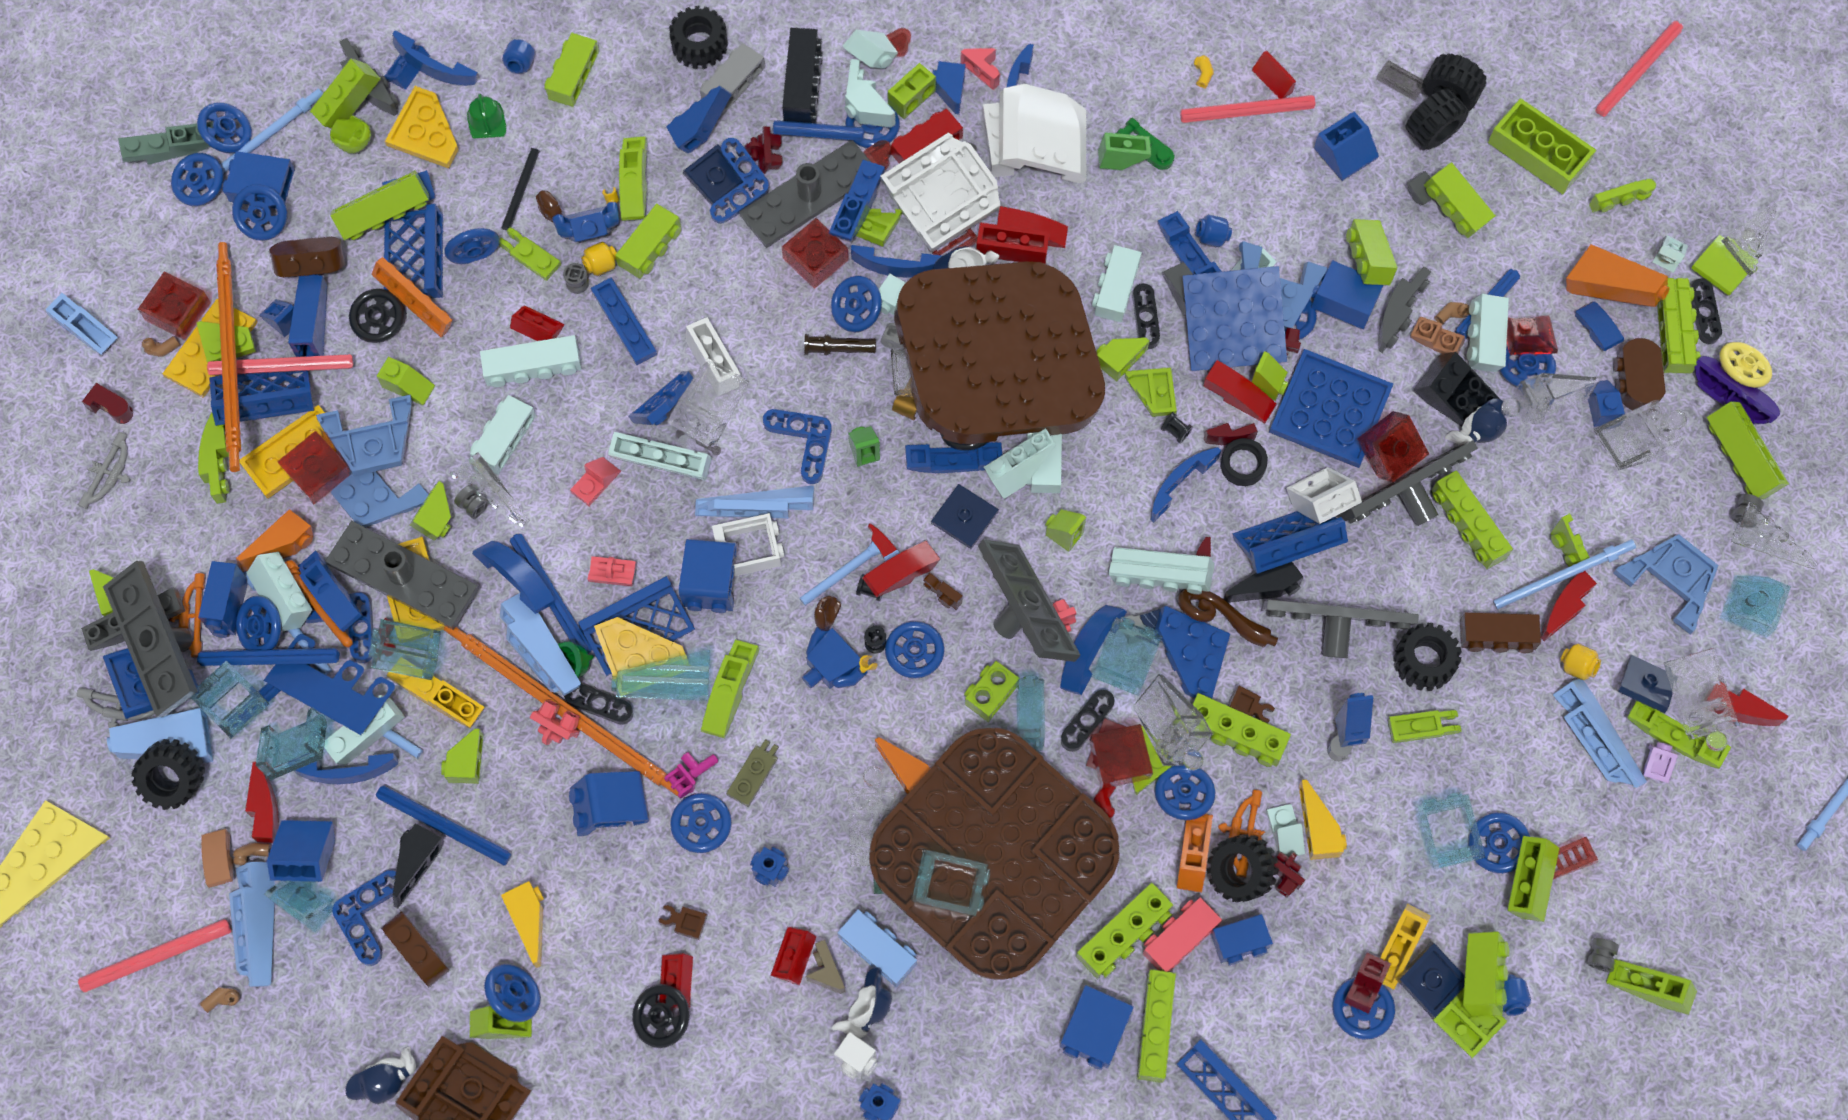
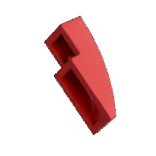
(1028, 220)
(1239, 392)
(902, 569)
(1568, 604)
(1754, 710)
(262, 806)

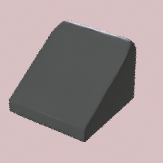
(1418, 190)

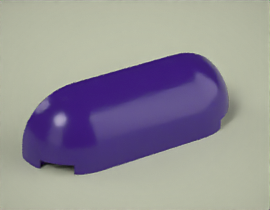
(1724, 389)

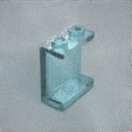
(1127, 655)
(292, 748)

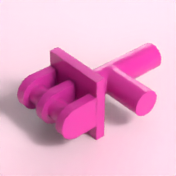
(687, 777)

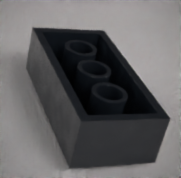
(802, 76)

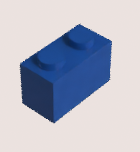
(1242, 939)

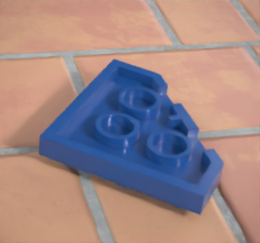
(655, 408)
(1193, 650)
(128, 683)

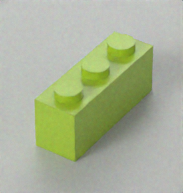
(571, 69)
(345, 93)
(1459, 200)
(648, 241)
(1371, 252)
(1533, 878)
(1485, 974)

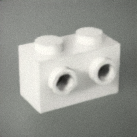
(855, 1057)

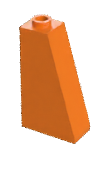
(1616, 278)

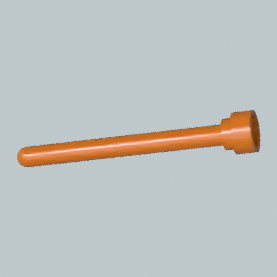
(342, 636)

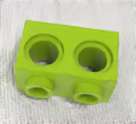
(911, 90)
(995, 693)

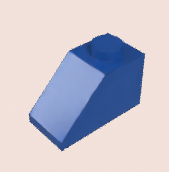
(950, 83)
(1605, 403)

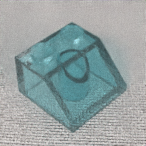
(1755, 603)
(302, 903)

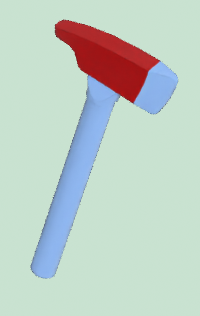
(879, 545)

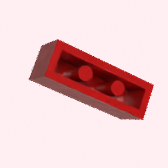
(925, 134)
(1013, 243)

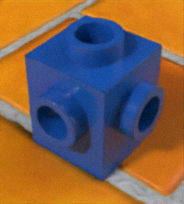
(773, 874)
(879, 1093)

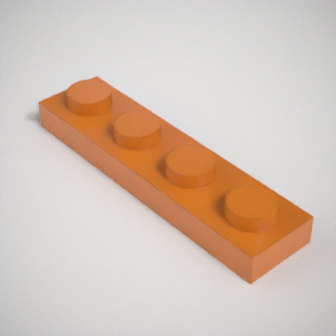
(411, 297)

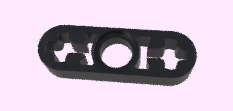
(1709, 302)
(1150, 307)
(612, 716)
(1081, 738)

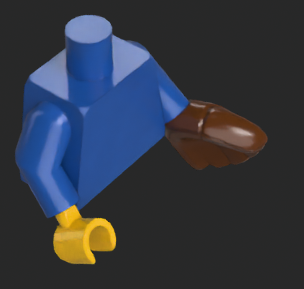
(583, 224)
(829, 654)

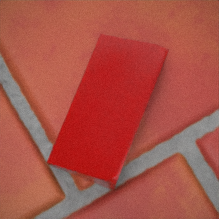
(1274, 75)
(535, 324)
(793, 955)
(677, 972)

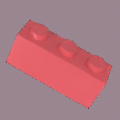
(1181, 935)

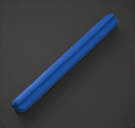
(558, 608)
(269, 657)
(443, 825)

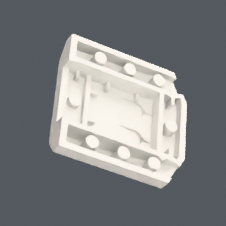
(1042, 131)
(943, 190)

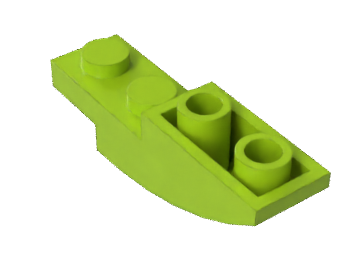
(632, 178)
(212, 460)
(728, 688)

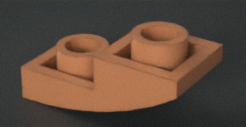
(1433, 336)
(216, 859)

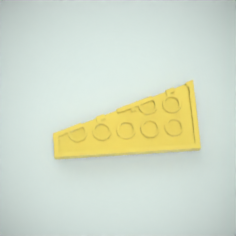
(42, 856)

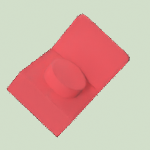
(979, 62)
(595, 480)

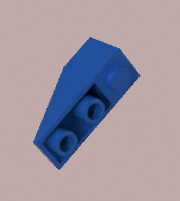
(697, 123)
(1355, 720)

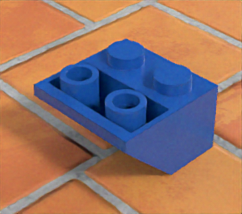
(1347, 146)

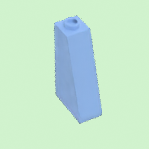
(189, 726)

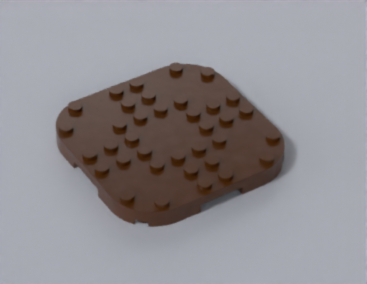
(998, 351)
(1007, 809)

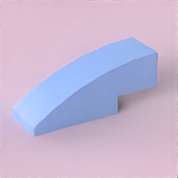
(80, 324)

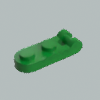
(1161, 155)

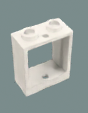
(1326, 496)
(749, 525)

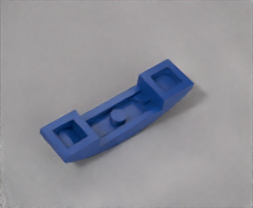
(1021, 65)
(458, 75)
(1184, 245)
(897, 267)
(950, 460)
(1200, 461)
(518, 572)
(1088, 642)
(376, 766)

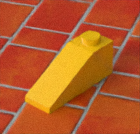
(1321, 828)
(527, 915)
(1403, 942)

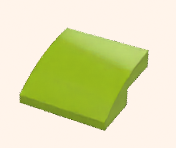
(1720, 267)
(1468, 1031)

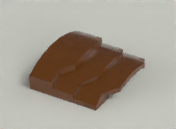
(462, 1085)

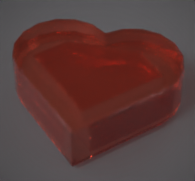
(900, 39)
(879, 153)

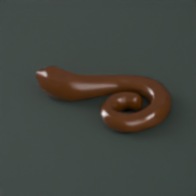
(1209, 601)

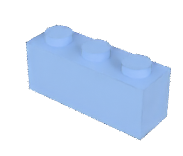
(878, 947)

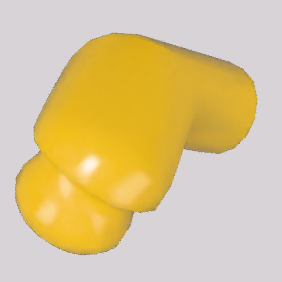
(1204, 64)

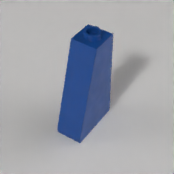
(309, 317)

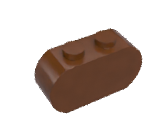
(307, 256)
(1640, 373)
(415, 949)

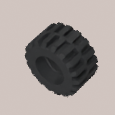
(701, 52)
(1457, 74)
(1437, 119)
(1418, 673)
(155, 787)
(1223, 868)

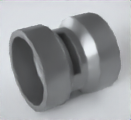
(575, 283)
(471, 502)
(1743, 503)
(1603, 954)

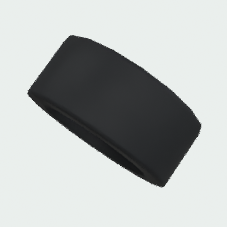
(1243, 479)

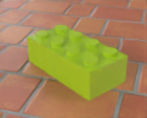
(1541, 146)

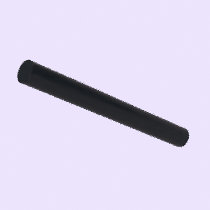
(520, 189)

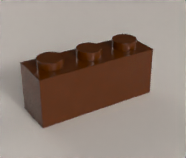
(1500, 632)

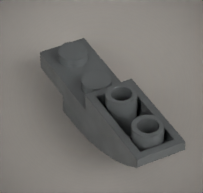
(379, 95)
(1399, 309)
(106, 631)

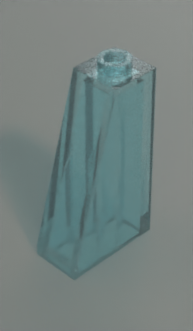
(672, 678)

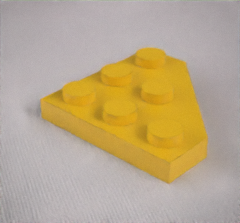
(423, 129)
(632, 646)

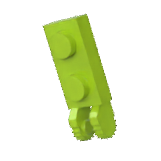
(1623, 194)
(530, 255)
(1421, 726)

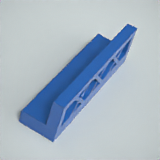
(1228, 1079)

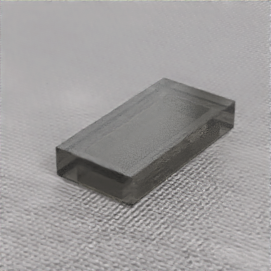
(1400, 80)

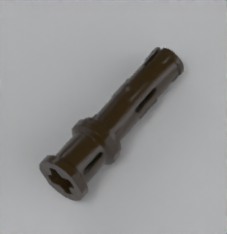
(828, 344)

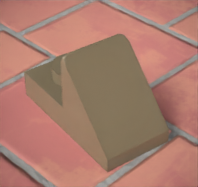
(828, 976)

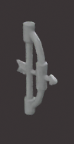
(100, 470)
(88, 695)

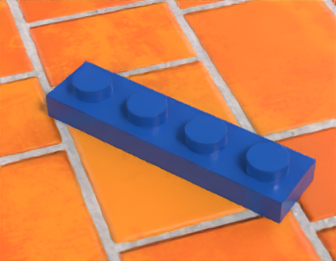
(623, 321)

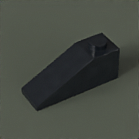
(1267, 584)
(416, 854)

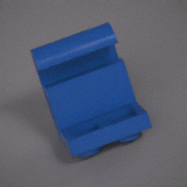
(707, 575)
(608, 801)

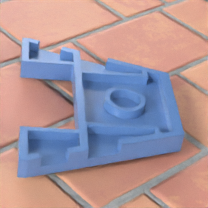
(1294, 295)
(371, 446)
(372, 501)
(1682, 570)

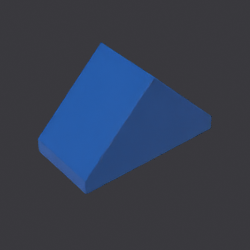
(279, 316)

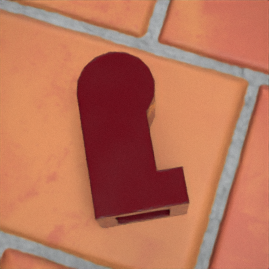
(111, 403)

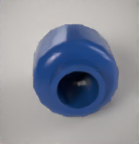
(518, 56)
(1213, 230)
(1517, 996)

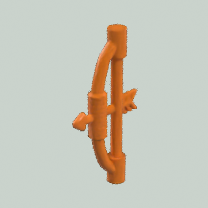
(198, 585)
(1235, 829)

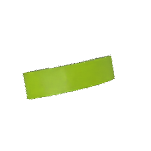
(1673, 733)

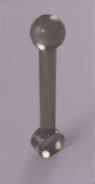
(716, 450)

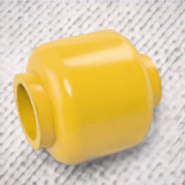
(599, 258)
(1581, 662)

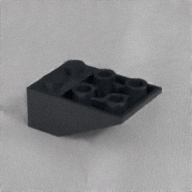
(1453, 388)

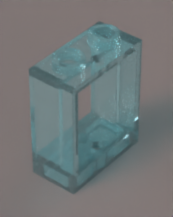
(400, 660)
(226, 679)
(1031, 711)
(1456, 856)
(924, 877)

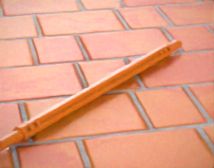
(228, 357)
(542, 694)

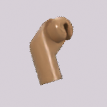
(1452, 310)
(159, 349)
(255, 849)
(221, 996)

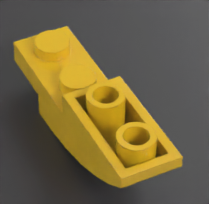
(441, 697)

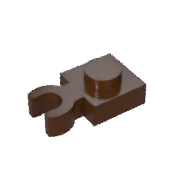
(947, 595)
(1248, 703)
(687, 922)

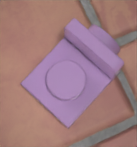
(1660, 762)

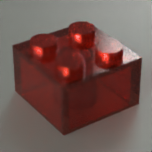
(815, 253)
(174, 305)
(1393, 446)
(314, 467)
(1121, 756)

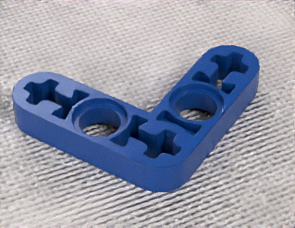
(747, 181)
(813, 438)
(366, 609)
(355, 916)

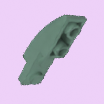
(159, 147)

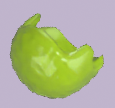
(350, 134)

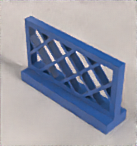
(431, 248)
(264, 403)
(1289, 547)
(632, 604)

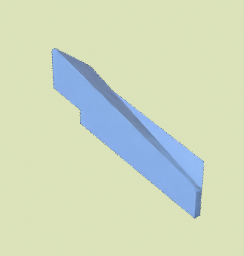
(753, 504)
(537, 646)
(1598, 734)
(253, 923)

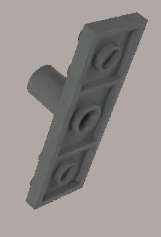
(804, 195)
(1411, 488)
(402, 575)
(1028, 603)
(1339, 621)
(151, 639)

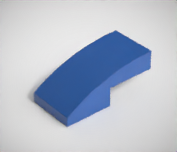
(1601, 326)

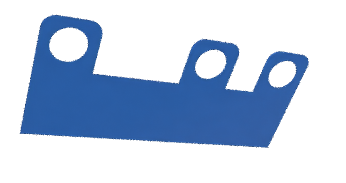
(329, 695)

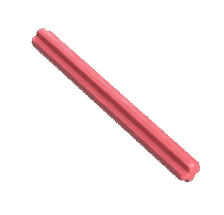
(1639, 68)
(1247, 108)
(286, 364)
(154, 955)

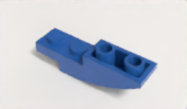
(858, 201)
(328, 591)

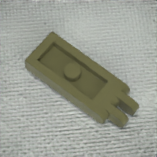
(753, 774)

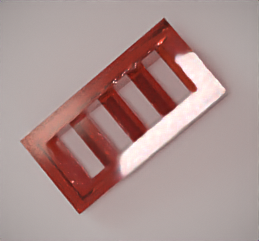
(1591, 857)

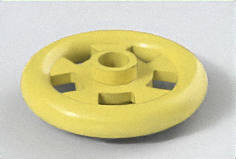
(1745, 364)

